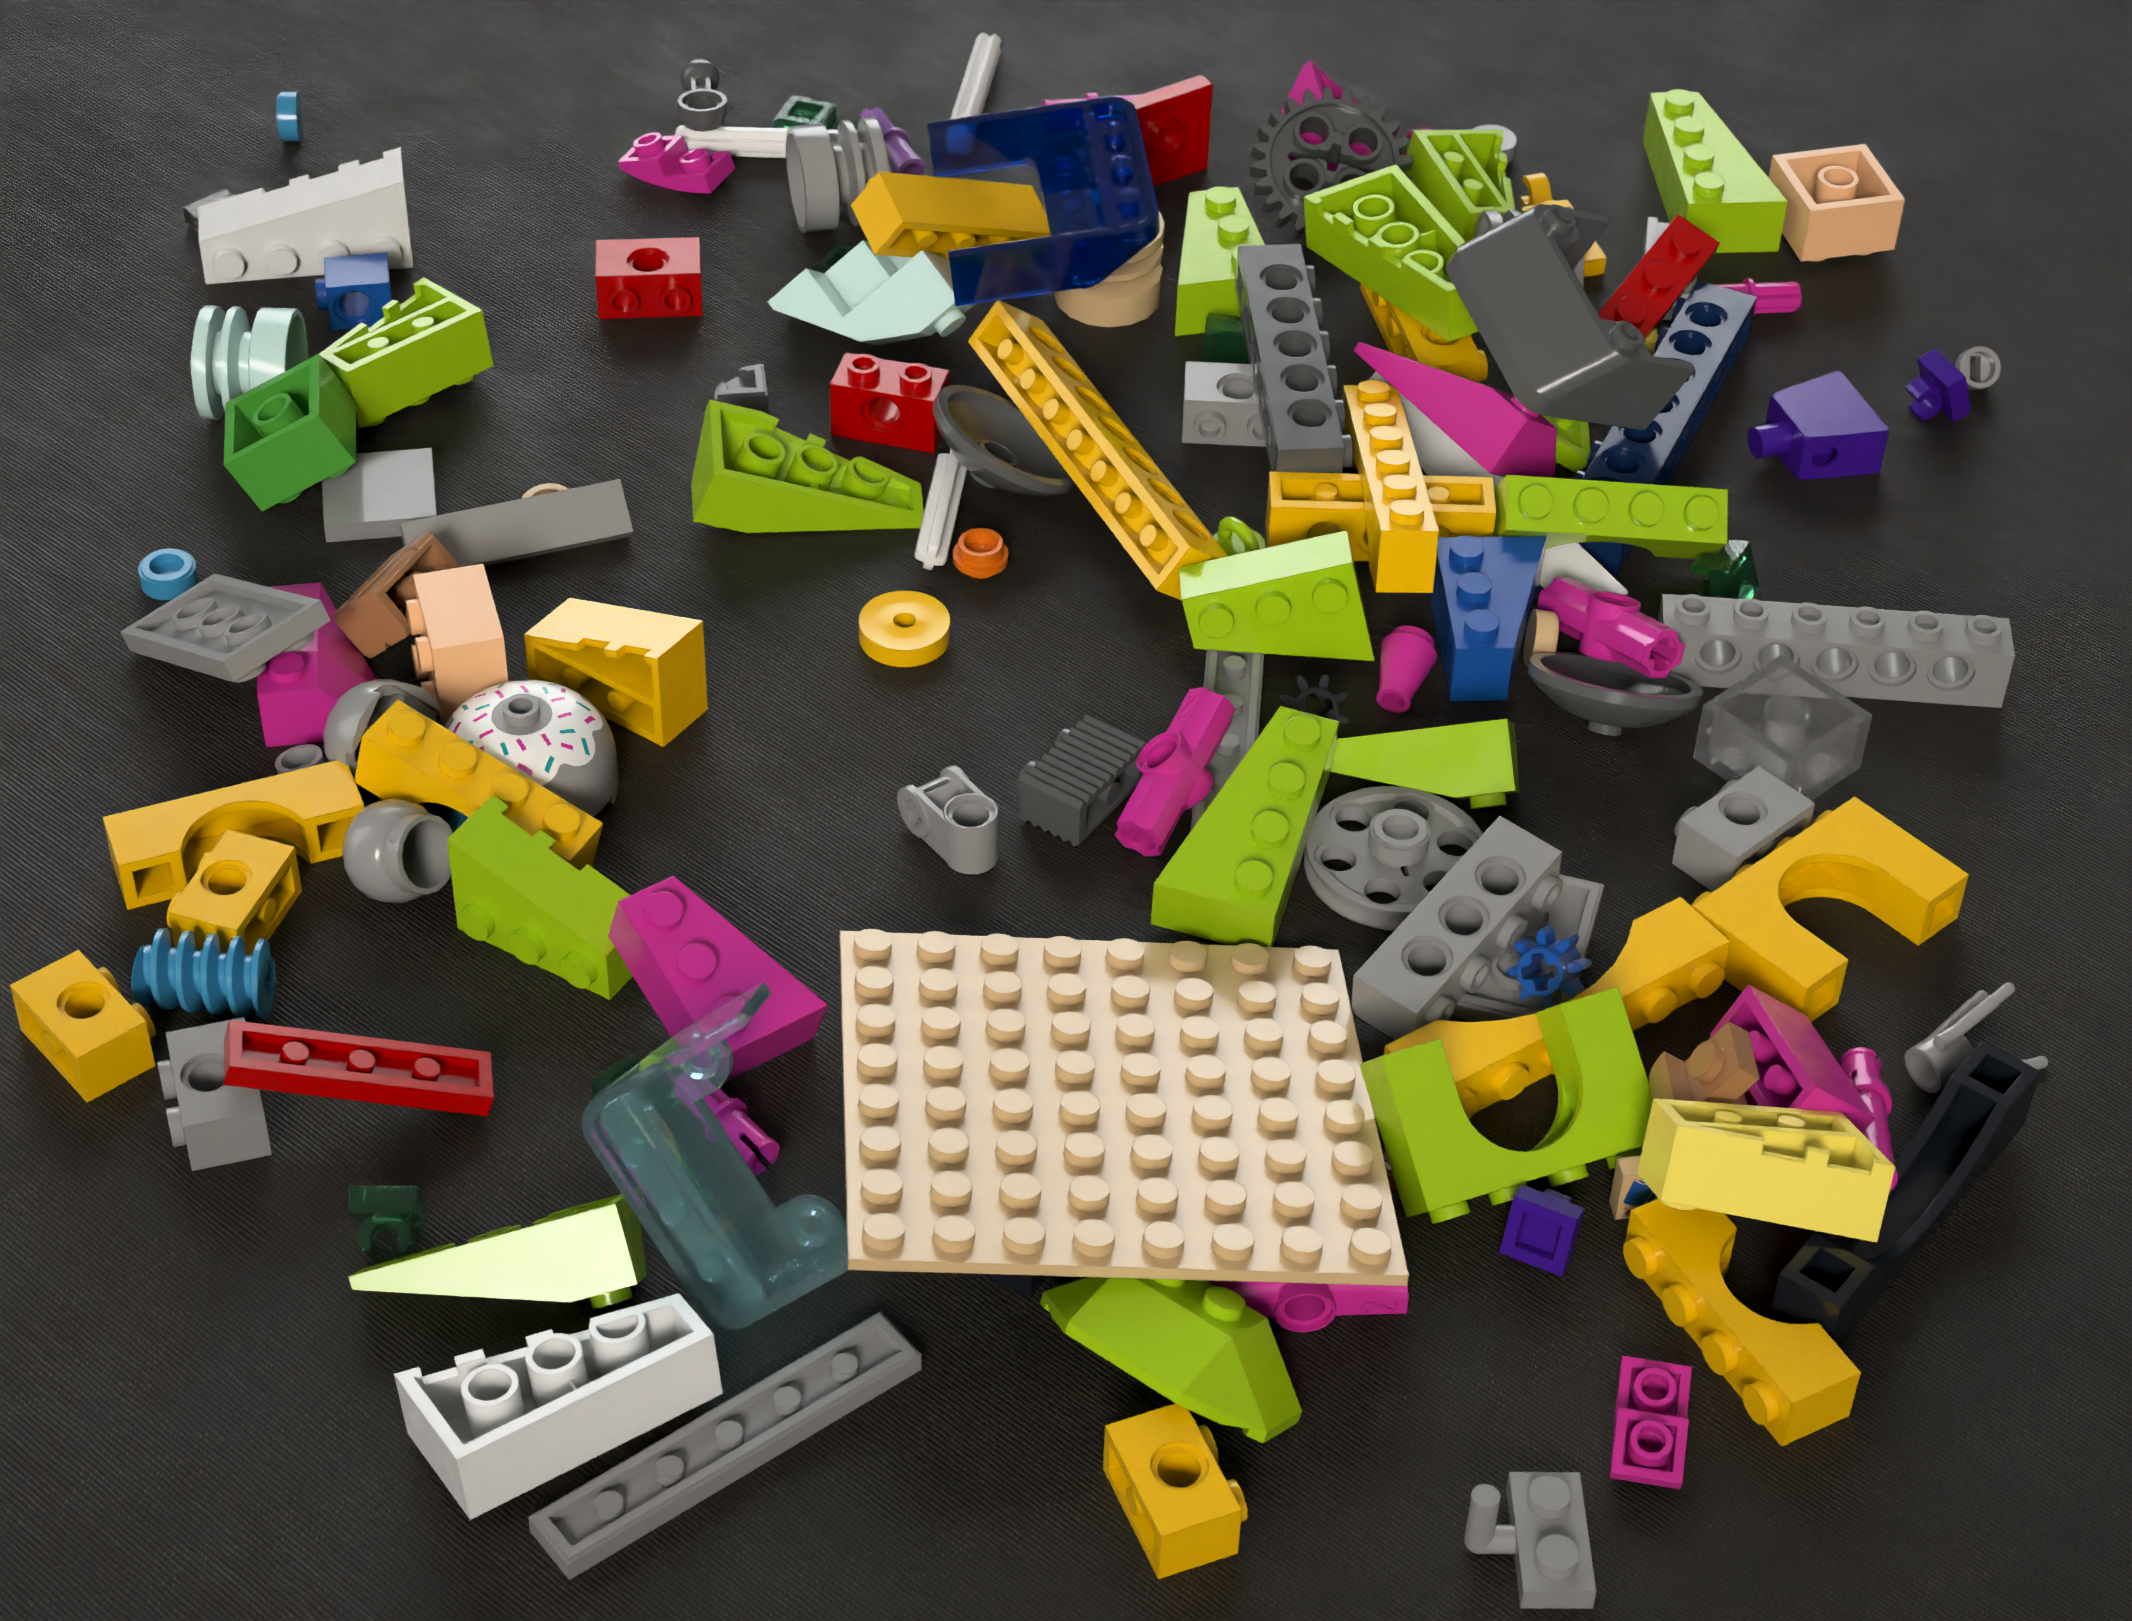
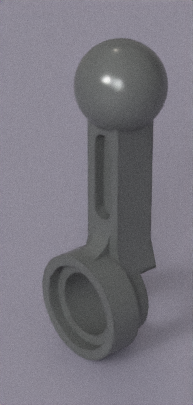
(701, 105)

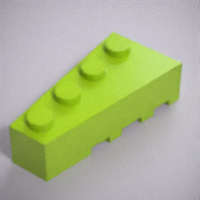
(1393, 244)
(1246, 848)

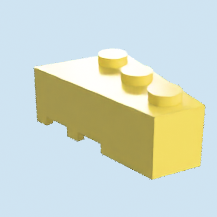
(1767, 1165)

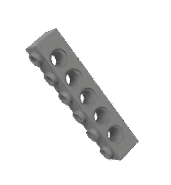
(1847, 648)

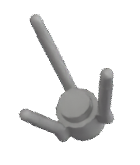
(1945, 1049)

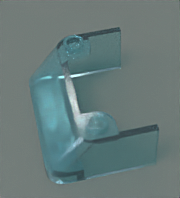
(695, 1188)

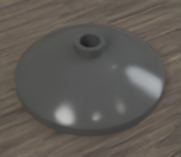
(997, 443)
(1611, 692)

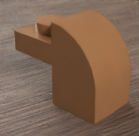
(1714, 1073)

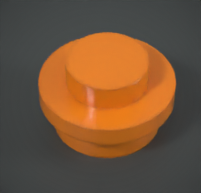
(980, 553)

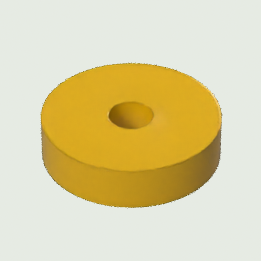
(904, 628)

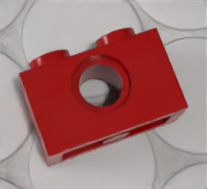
(648, 278)
(886, 402)

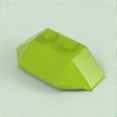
(1185, 1343)

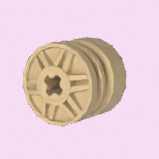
(1125, 295)

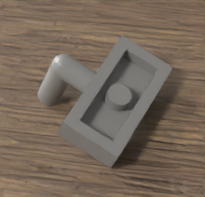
(1544, 1534)

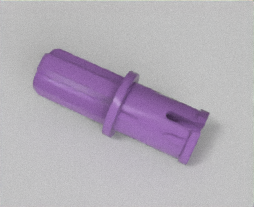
(897, 141)

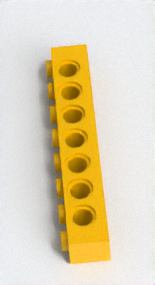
(1094, 446)

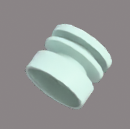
(234, 359)

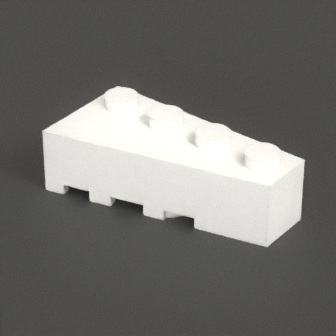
(310, 219)
(558, 1402)

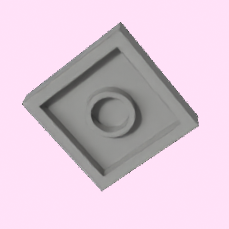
(379, 495)

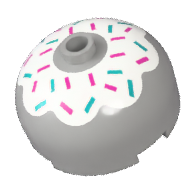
(545, 736)

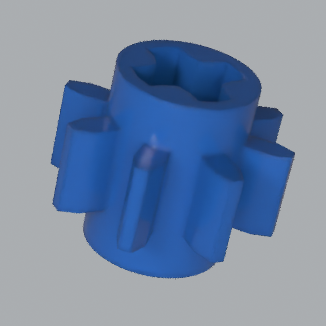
(1542, 981)

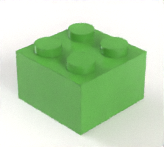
(290, 433)

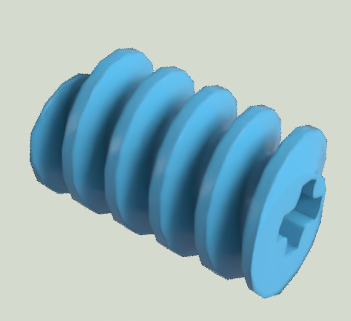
(205, 975)

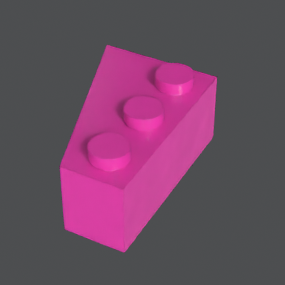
(698, 961)
(1793, 1060)

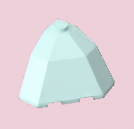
(876, 297)

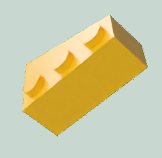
(627, 662)

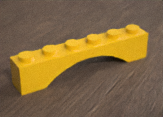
(1396, 500)
(1665, 964)

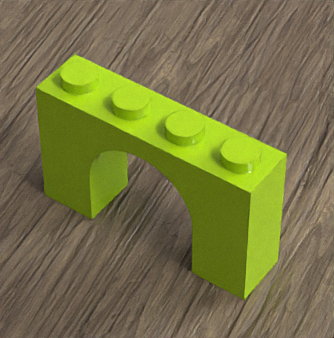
(1446, 1161)

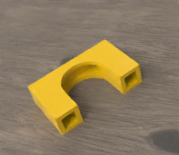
(1841, 856)

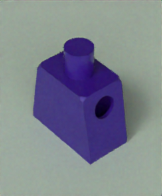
(1821, 430)

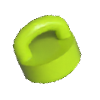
(1237, 537)

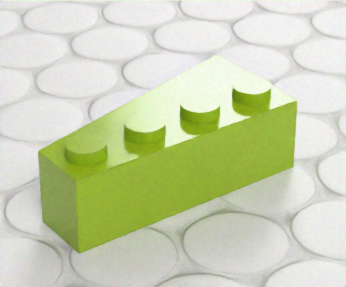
(1710, 175)

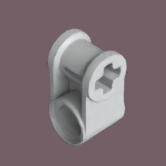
(953, 820)

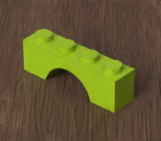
(1651, 516)

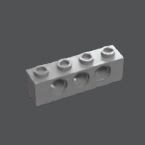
(1458, 931)

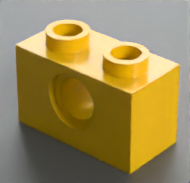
(237, 891)
(84, 1025)
(1173, 1489)

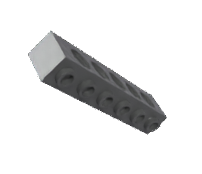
(1290, 361)

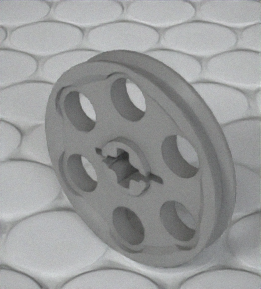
(1347, 890)

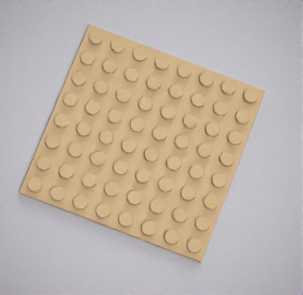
(1108, 1112)

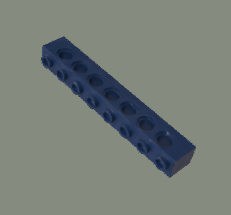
(1709, 333)

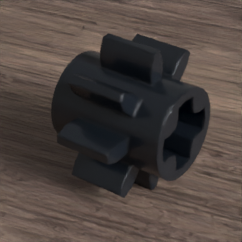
(1298, 702)

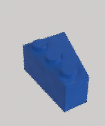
(1483, 610)

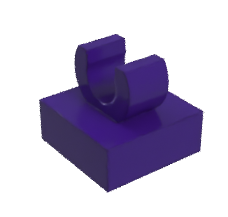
(1938, 388)
(1542, 1229)

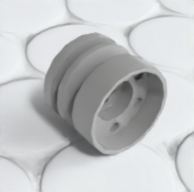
(832, 175)

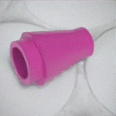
(1404, 664)

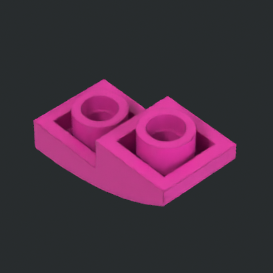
(670, 165)
(1650, 1422)

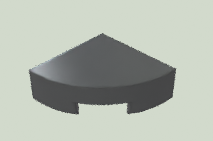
(746, 389)

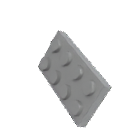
(227, 627)

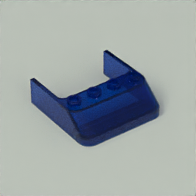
(1091, 187)

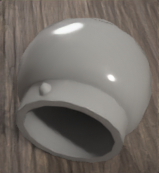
(397, 851)

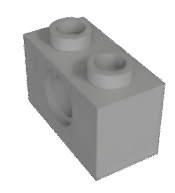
(1220, 405)
(1738, 827)
(212, 1119)

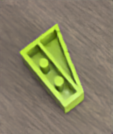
(1461, 174)

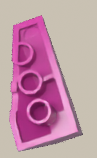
(1475, 416)
(306, 683)

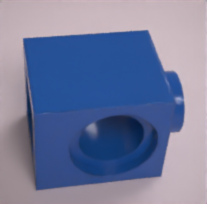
(358, 273)

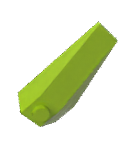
(771, 481)

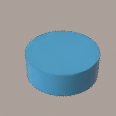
(289, 116)
(167, 573)

